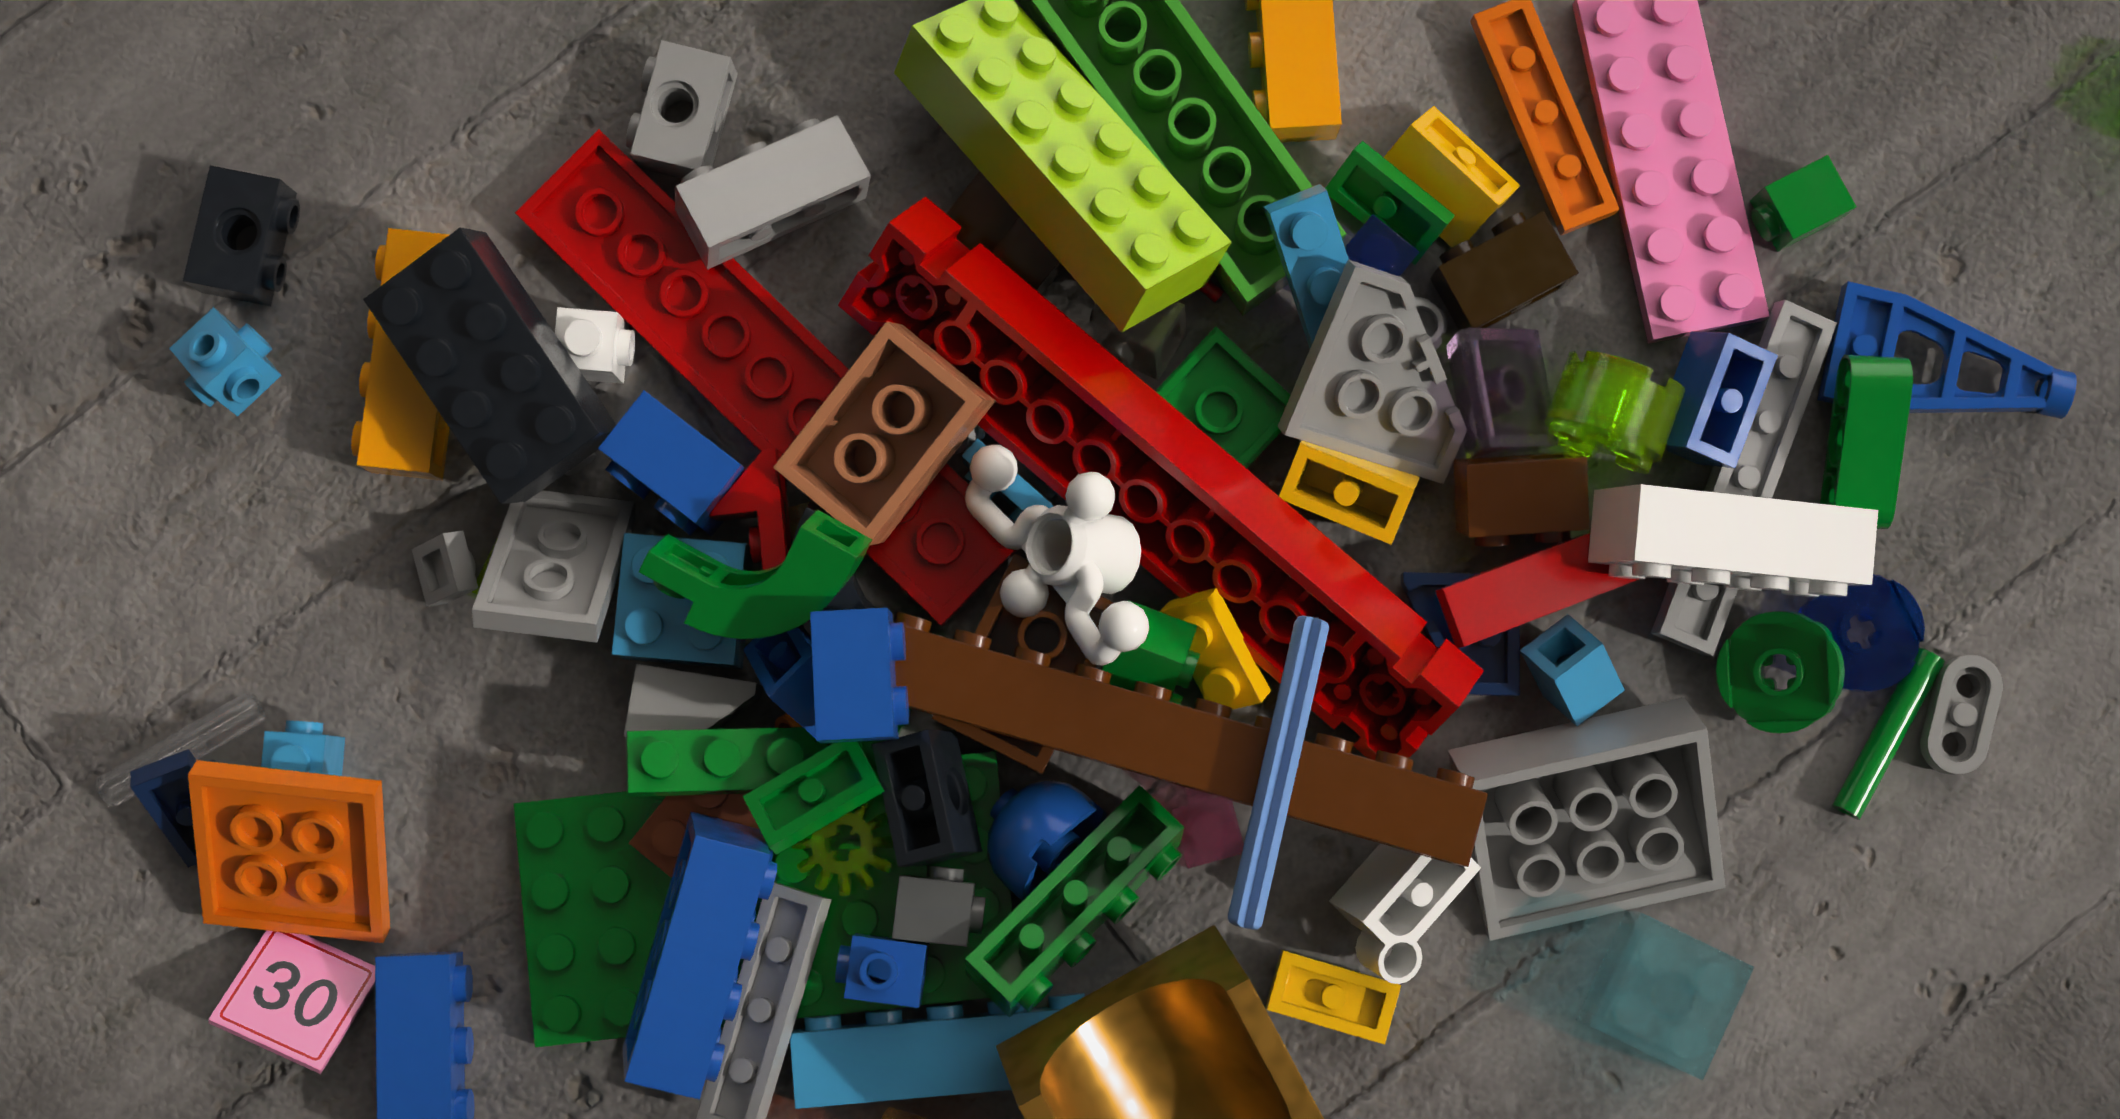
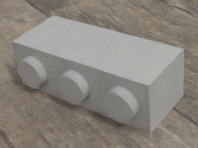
(771, 190)

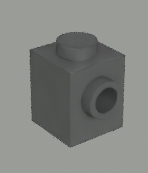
(938, 908)

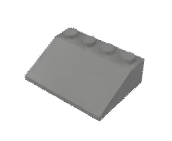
(1593, 817)

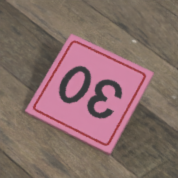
(295, 998)

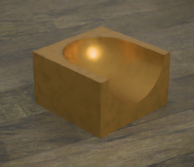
(1161, 1044)

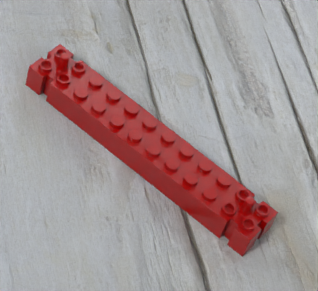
(1196, 509)

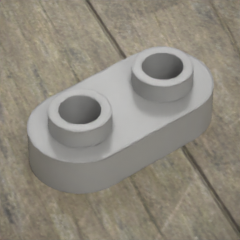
(1966, 718)

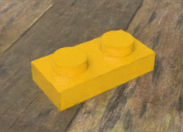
(1225, 665)
(1333, 997)

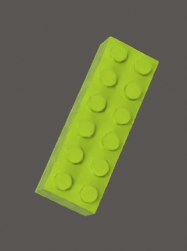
(1061, 158)

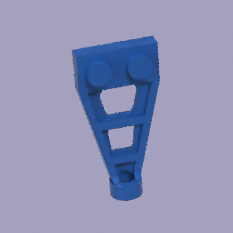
(1870, 326)

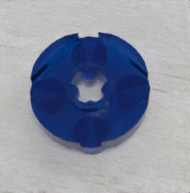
(1893, 643)

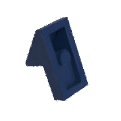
(166, 797)

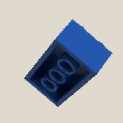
(697, 956)

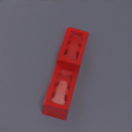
(1524, 590)

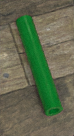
(1887, 735)

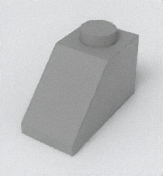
(685, 700)

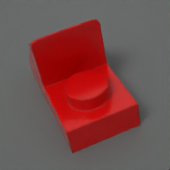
(761, 494)

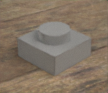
(445, 568)

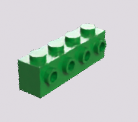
(1074, 901)

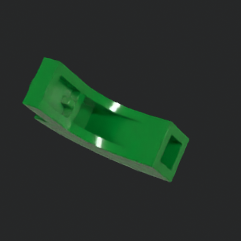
(764, 601)

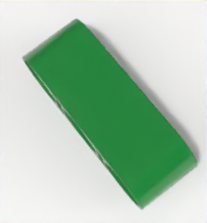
(1868, 434)

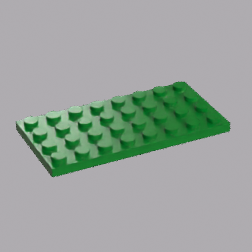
(598, 903)

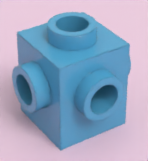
(225, 362)

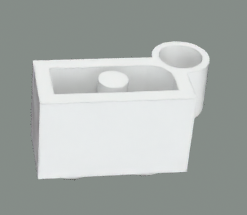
(1394, 903)

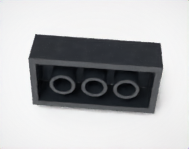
(491, 365)

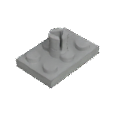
(554, 566)

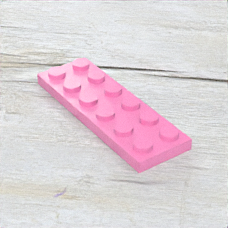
(1671, 166)

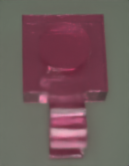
(1209, 828)

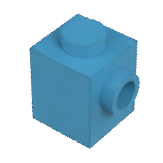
(1572, 670)
(303, 749)

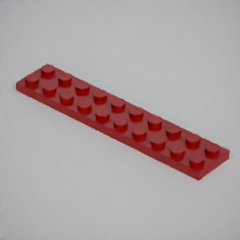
(739, 350)

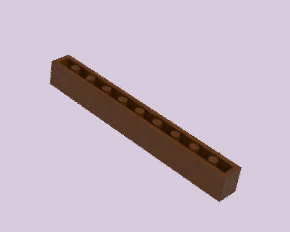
(1185, 744)

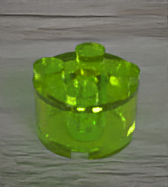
(1613, 409)

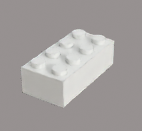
(1732, 540)

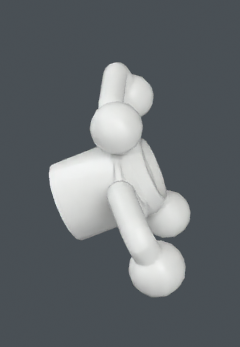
(1068, 547)

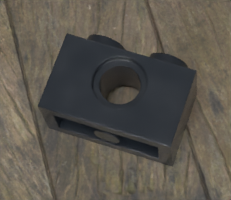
(227, 207)
(927, 798)

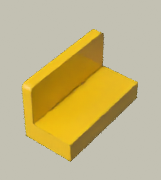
(1452, 172)

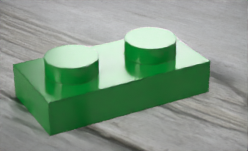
(1374, 186)
(813, 794)

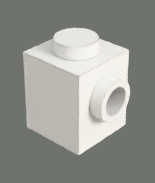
(596, 342)

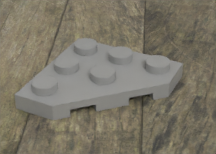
(1376, 381)

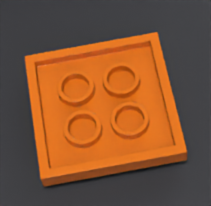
(290, 851)

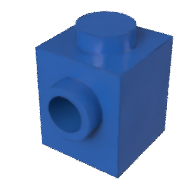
(883, 970)

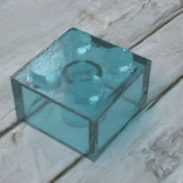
(1664, 993)

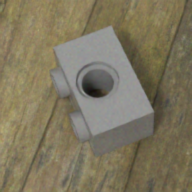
(675, 76)

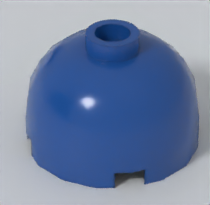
(1038, 831)

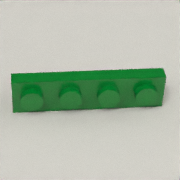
(716, 759)

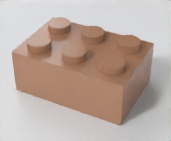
(884, 433)

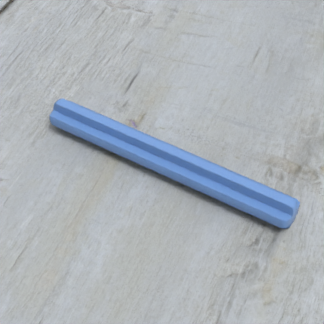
(1278, 772)

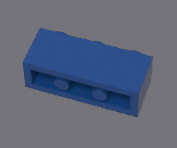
(423, 1036)

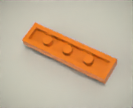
(1544, 115)

